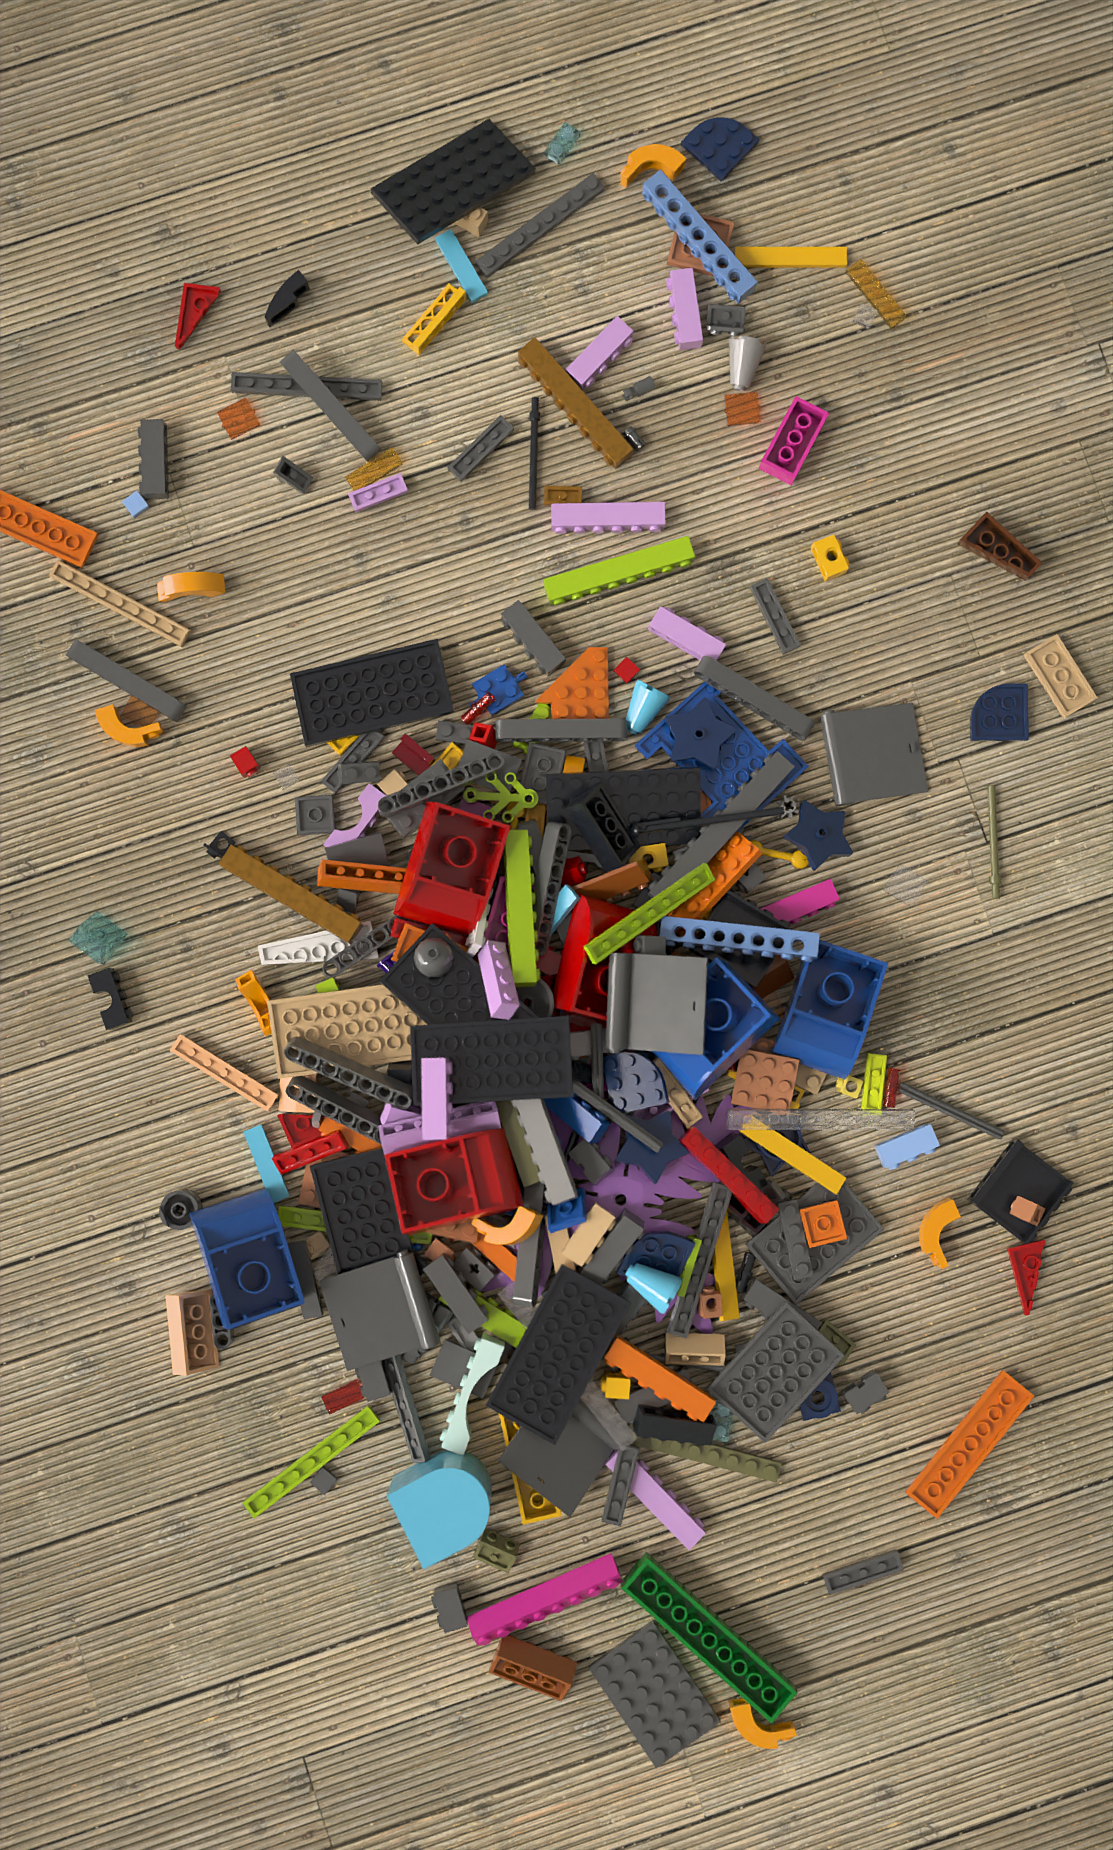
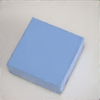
(135, 504)

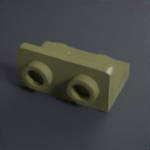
(838, 1339)
(496, 1550)

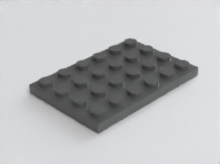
(772, 1253)
(775, 1371)
(654, 1694)

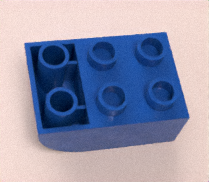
(830, 1009)
(732, 1025)
(246, 1258)

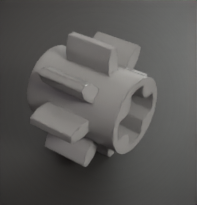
(792, 806)

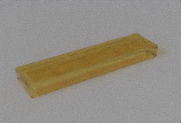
(875, 293)

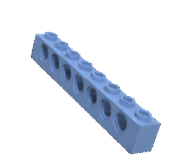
(661, 185)
(809, 939)

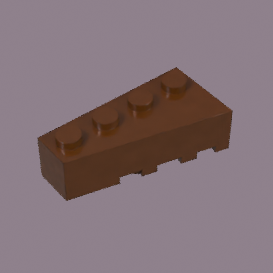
(997, 545)

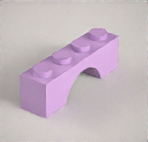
(369, 801)

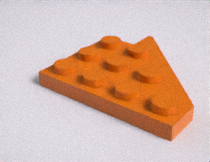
(581, 689)

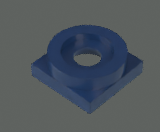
(827, 1407)

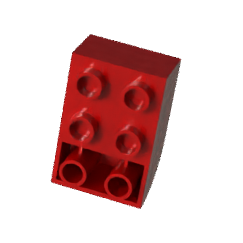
(451, 868)
(580, 983)
(453, 1181)

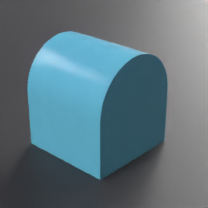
(442, 1504)

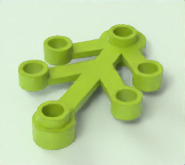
(504, 797)

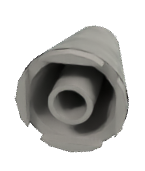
(744, 359)

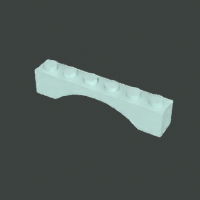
(487, 1356)

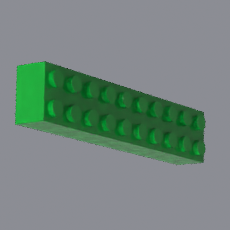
(709, 1637)

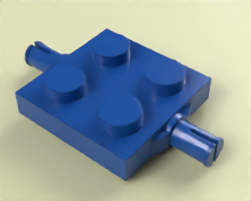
(502, 686)

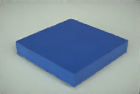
(567, 1213)

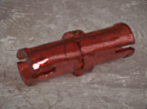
(478, 708)
(891, 1087)

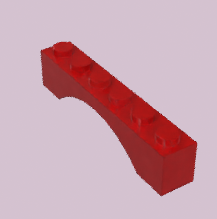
(746, 1192)

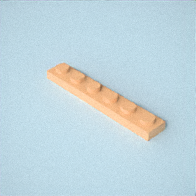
(224, 1072)

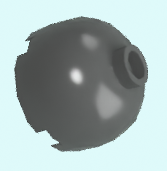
(433, 957)

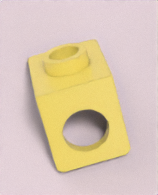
(841, 1086)

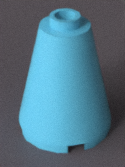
(644, 706)
(654, 1285)

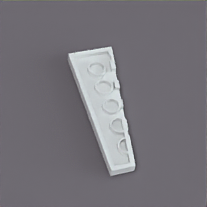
(312, 948)

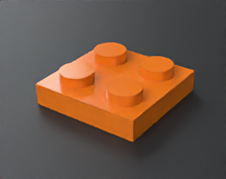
(822, 1223)

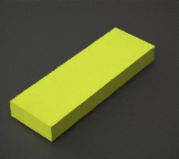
(873, 1081)

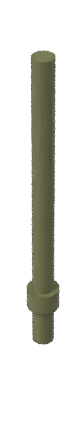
(995, 878)

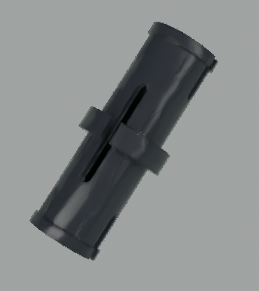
(745, 1272)

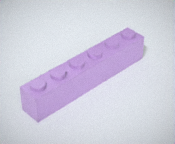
(607, 517)
(465, 1120)
(663, 1503)

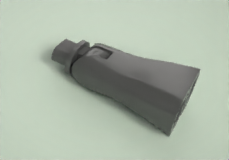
(441, 1314)

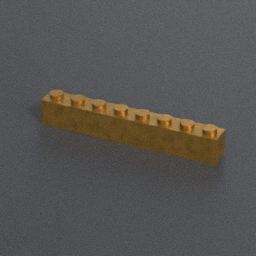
(575, 403)
(291, 894)

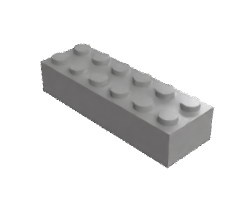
(546, 1150)

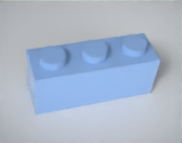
(907, 1146)

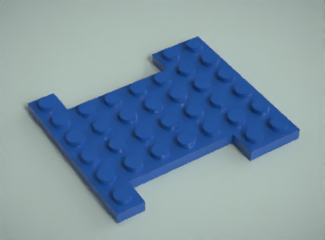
(736, 756)

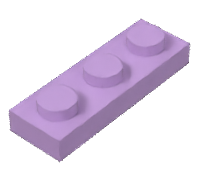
(378, 492)

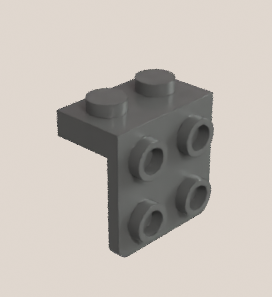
(725, 318)

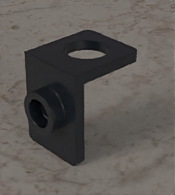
(213, 849)

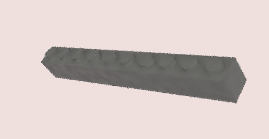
(716, 835)

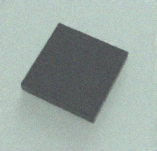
(315, 815)

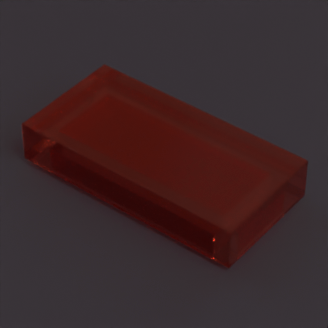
(342, 1396)

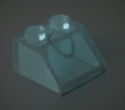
(98, 938)

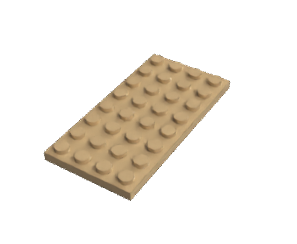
(355, 1022)

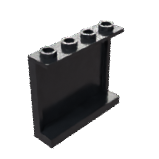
(739, 911)
(1023, 1175)

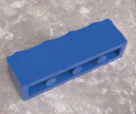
(579, 1116)

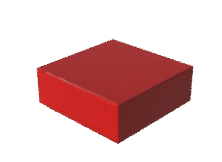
(626, 670)

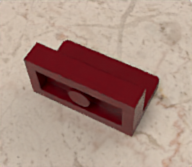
(413, 755)

